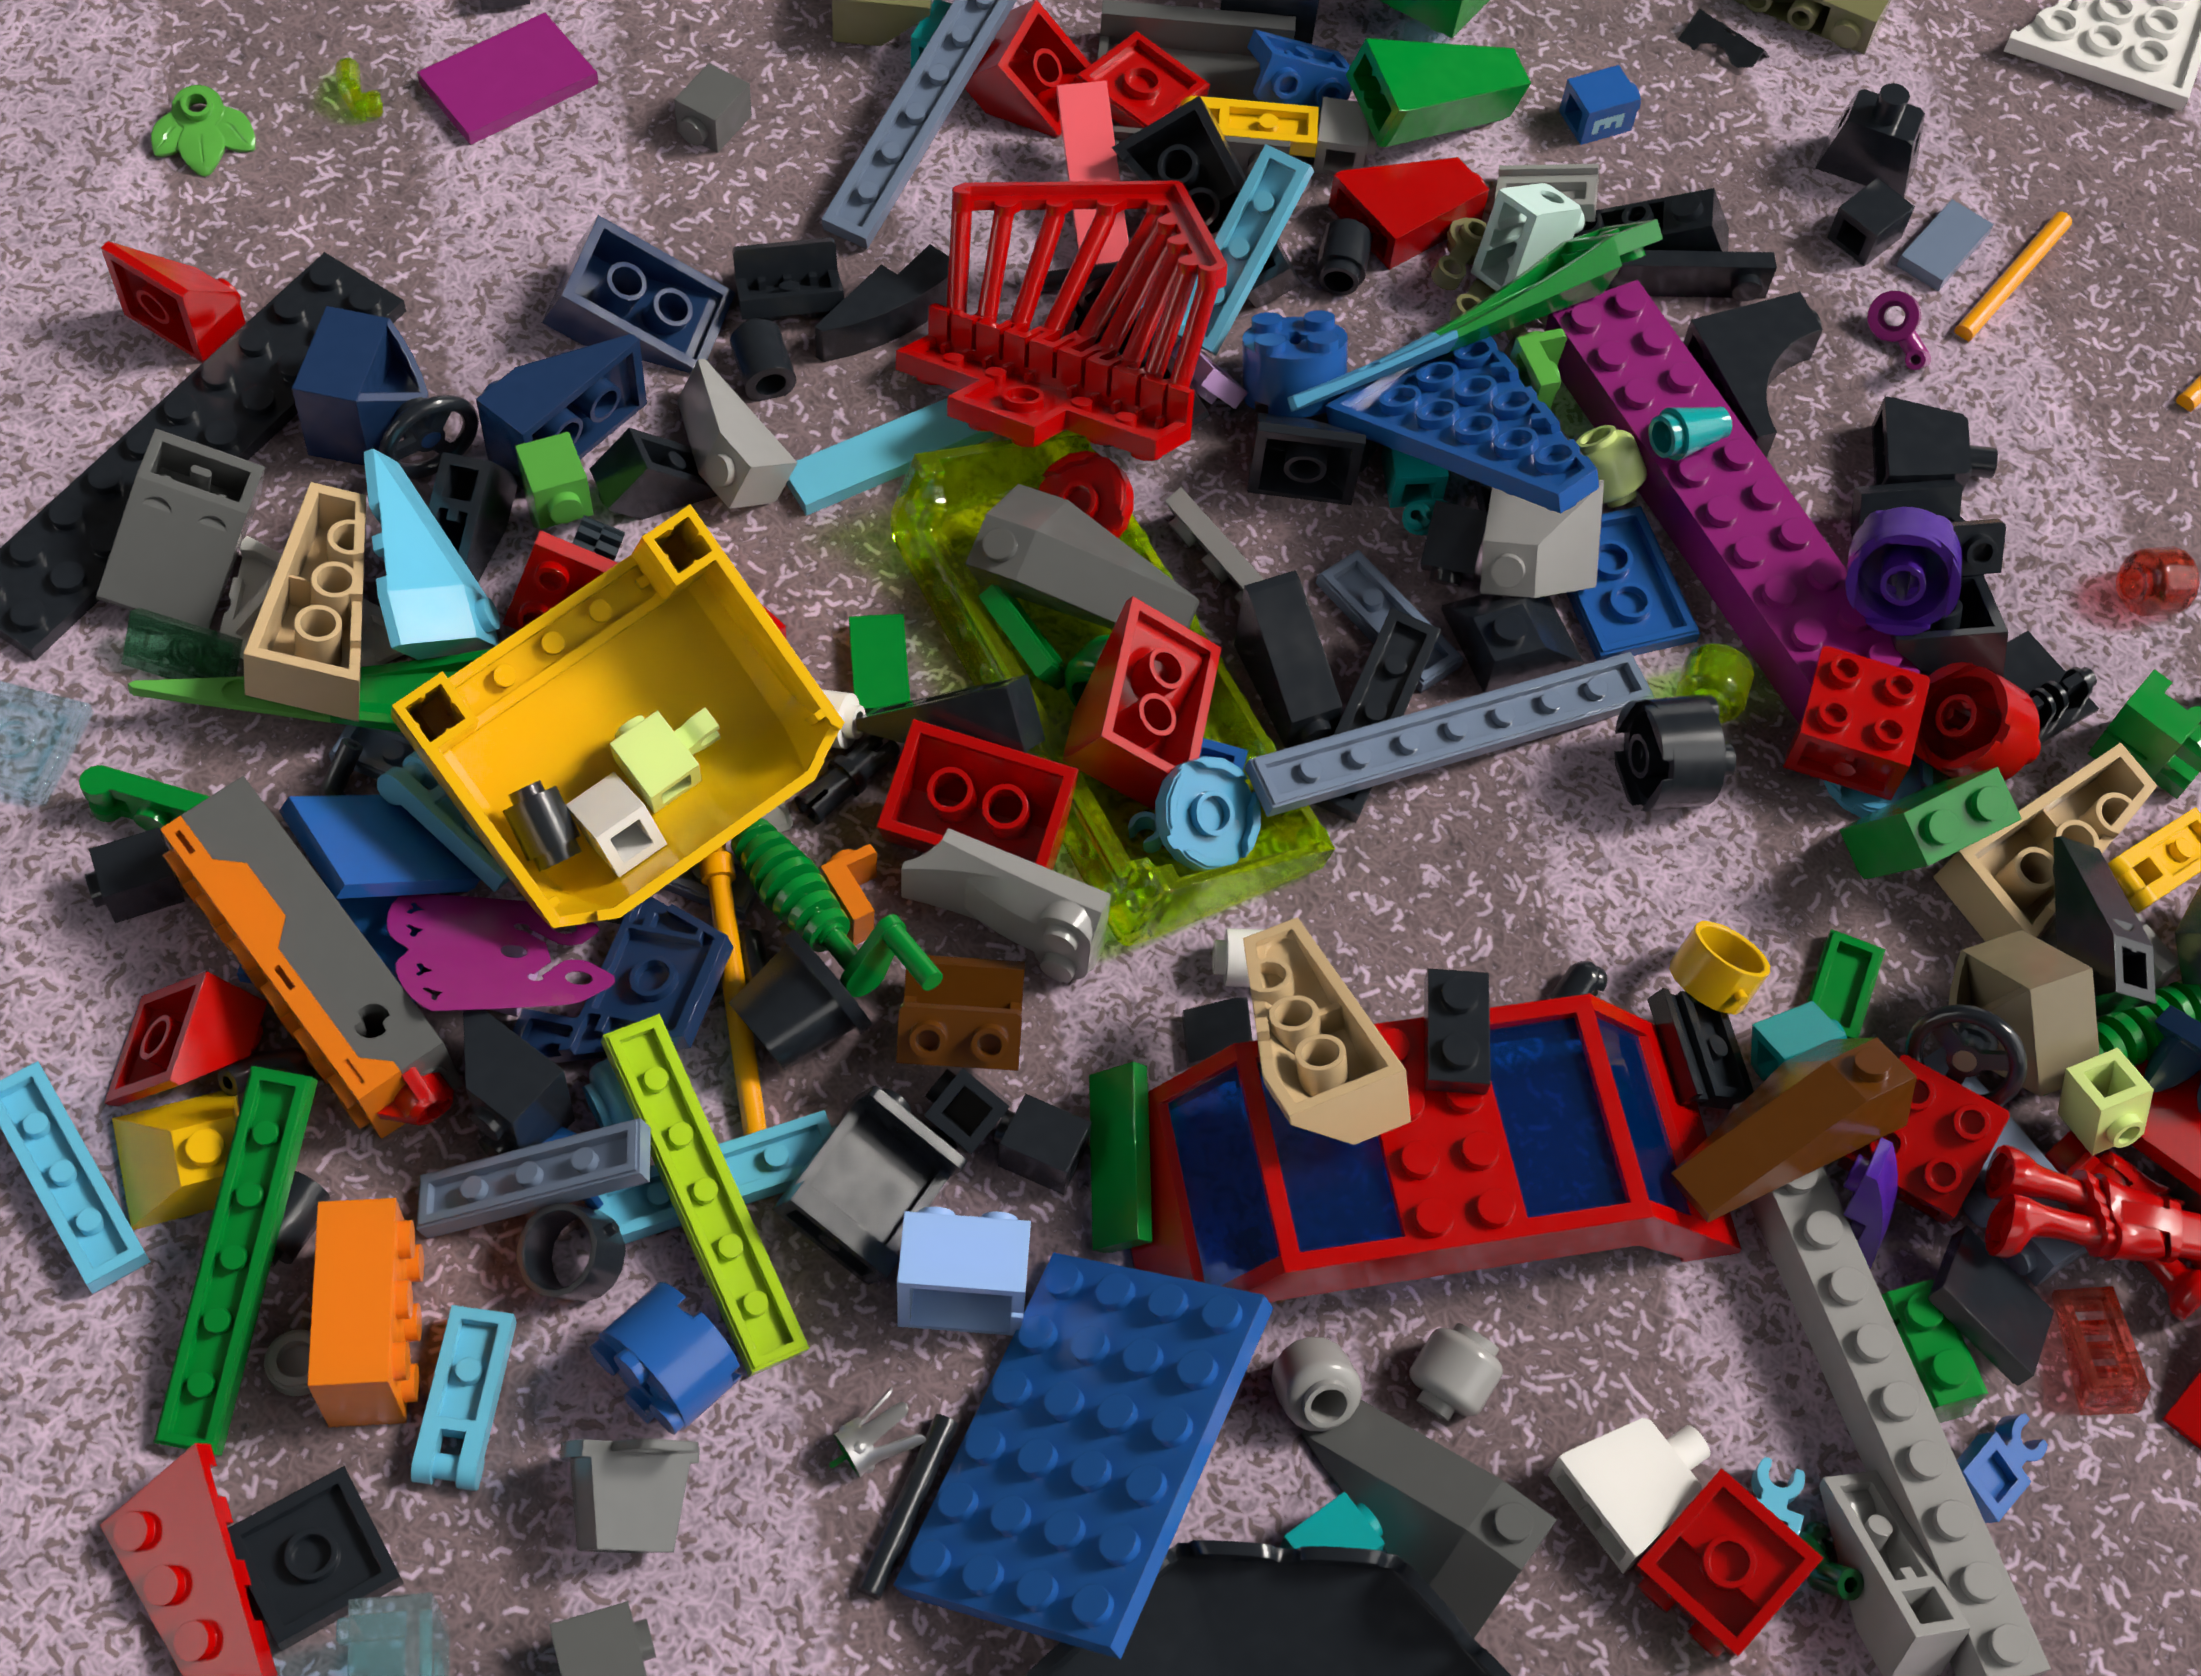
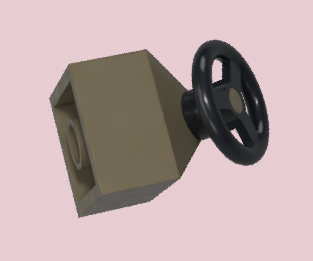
(2016, 1013)

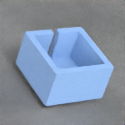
(962, 1271)

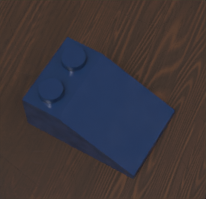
(630, 287)
(571, 392)

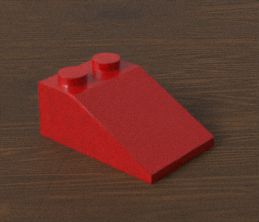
(1143, 703)

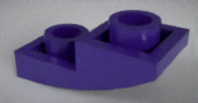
(1873, 1197)

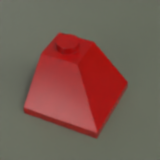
(174, 300)
(185, 1035)

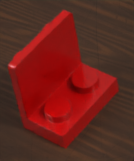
(1859, 723)
(1942, 1145)

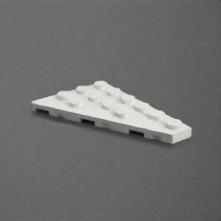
(2122, 44)

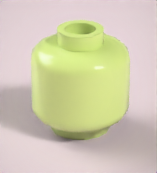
(1616, 461)

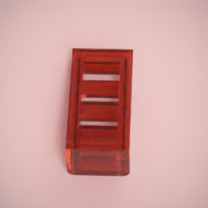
(2100, 1388)

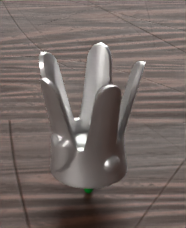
(858, 1440)

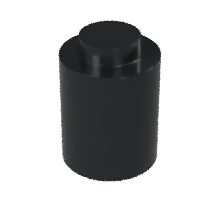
(762, 360)

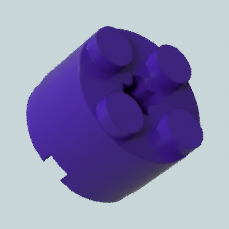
(1899, 542)

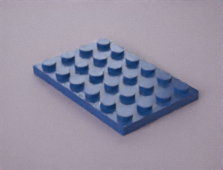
(1085, 1452)

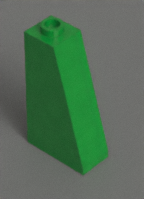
(1433, 87)

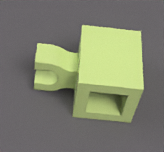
(661, 759)

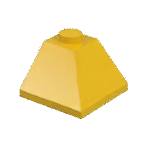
(175, 1156)

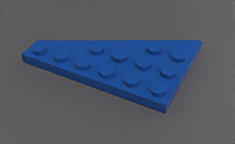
(1475, 421)

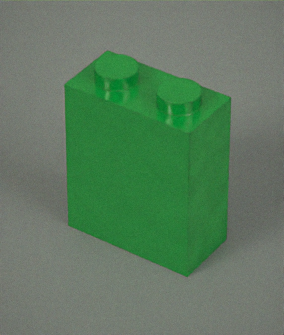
(1930, 824)

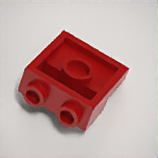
(1726, 1566)

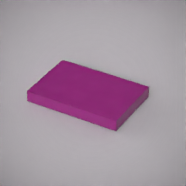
(507, 78)

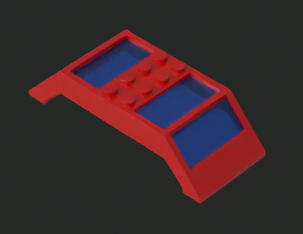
(1545, 1166)

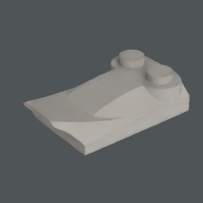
(1016, 898)

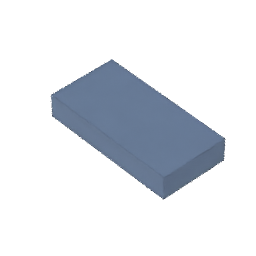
(1945, 245)

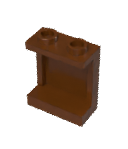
(967, 1018)

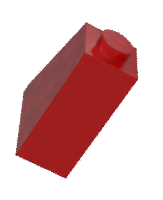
(1408, 203)

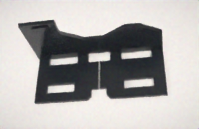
(1708, 30)

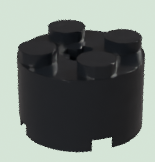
(1673, 752)

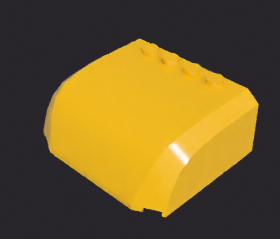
(648, 635)

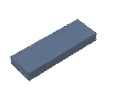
(1366, 600)

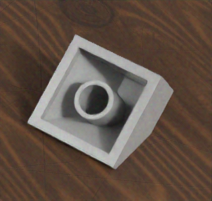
(1540, 550)

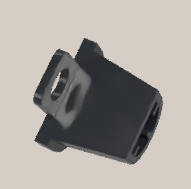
(797, 1003)

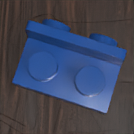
(1297, 71)

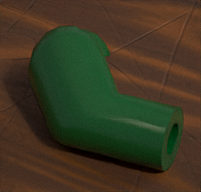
(1830, 1576)

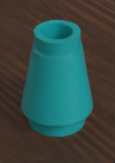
(1687, 430)

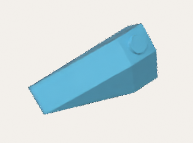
(428, 591)

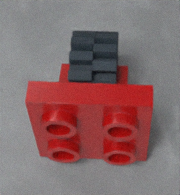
(561, 569)

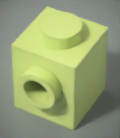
(2105, 1101)

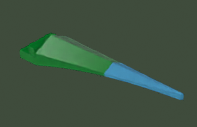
(1560, 279)

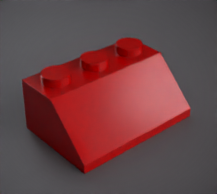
(978, 791)

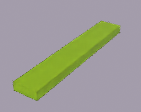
(705, 1196)

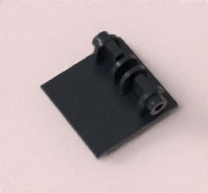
(2057, 694)

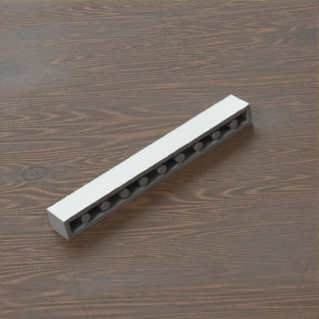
(1894, 1418)

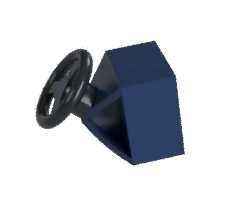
(368, 393)

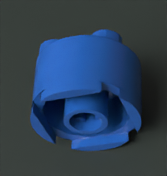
(1290, 357)
(667, 1359)

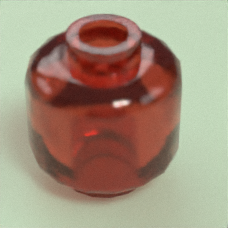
(2158, 581)

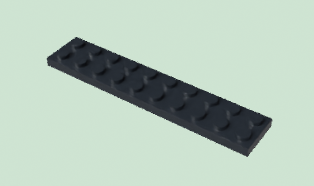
(227, 404)

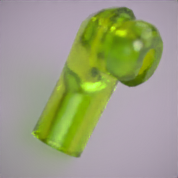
(348, 84)

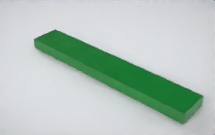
(236, 1260)

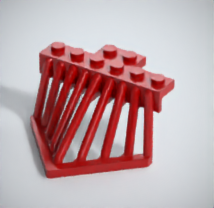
(1040, 384)

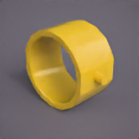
(1719, 967)

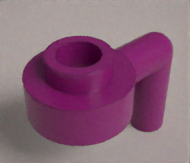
(1905, 334)

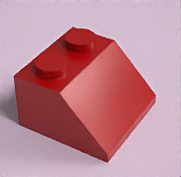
(1023, 70)

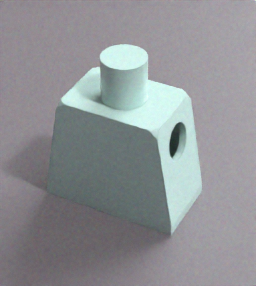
(1524, 229)

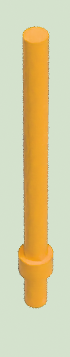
(718, 873)

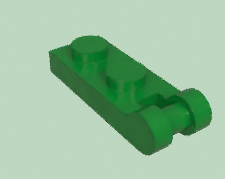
(131, 796)

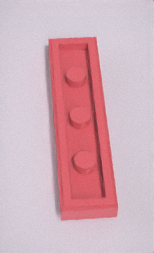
(1089, 155)

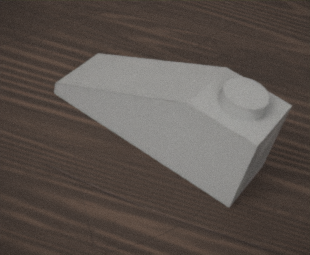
(731, 443)
(1904, 1605)

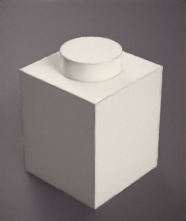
(616, 824)

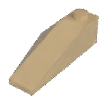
(1318, 1043)

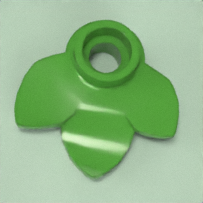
(201, 134)

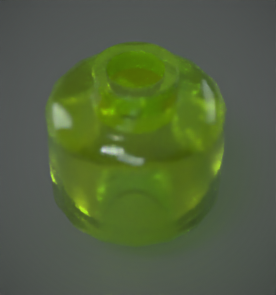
(1720, 673)

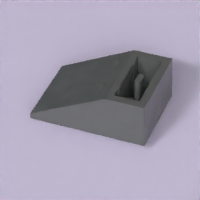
(181, 530)

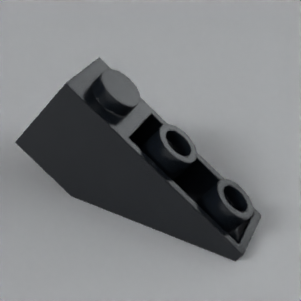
(1685, 220)
(2101, 928)

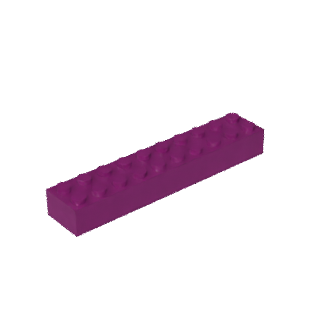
(1721, 503)

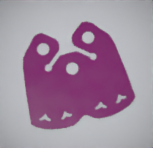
(463, 947)

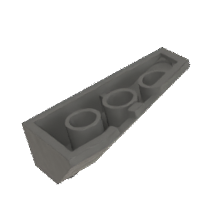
(1068, 562)
(1435, 1509)

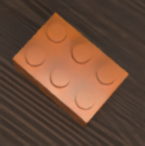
(364, 1313)

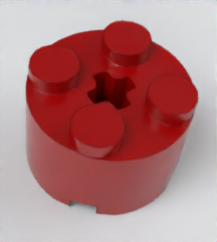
(1977, 723)

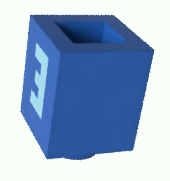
(1600, 104)

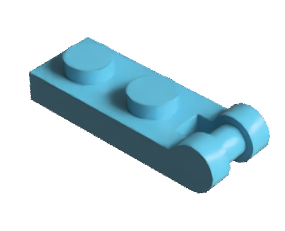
(439, 816)
(464, 1396)

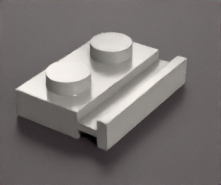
(1573, 180)

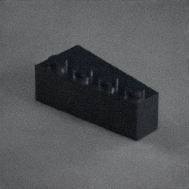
(1194, 151)

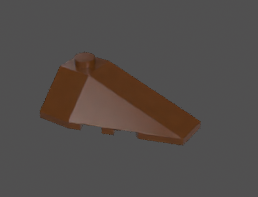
(1797, 1123)

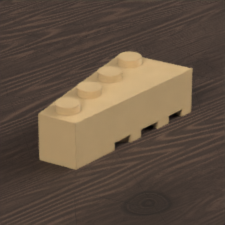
(312, 616)
(2008, 876)

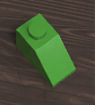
(553, 481)

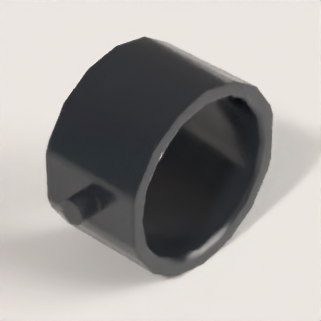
(537, 1247)

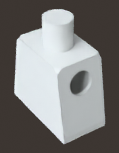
(1631, 1485)

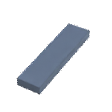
(534, 1178)

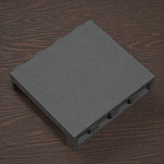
(1208, 44)

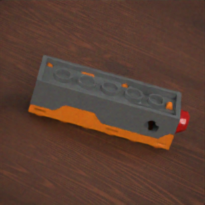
(311, 962)

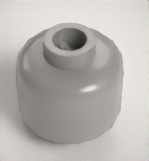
(1456, 1372)
(1316, 1384)

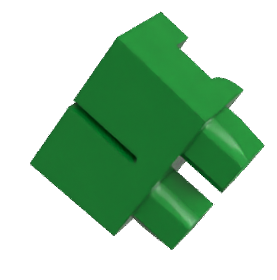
(2158, 735)

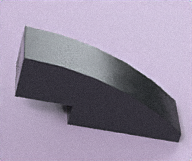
(884, 307)

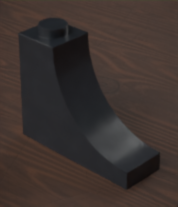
(1749, 349)

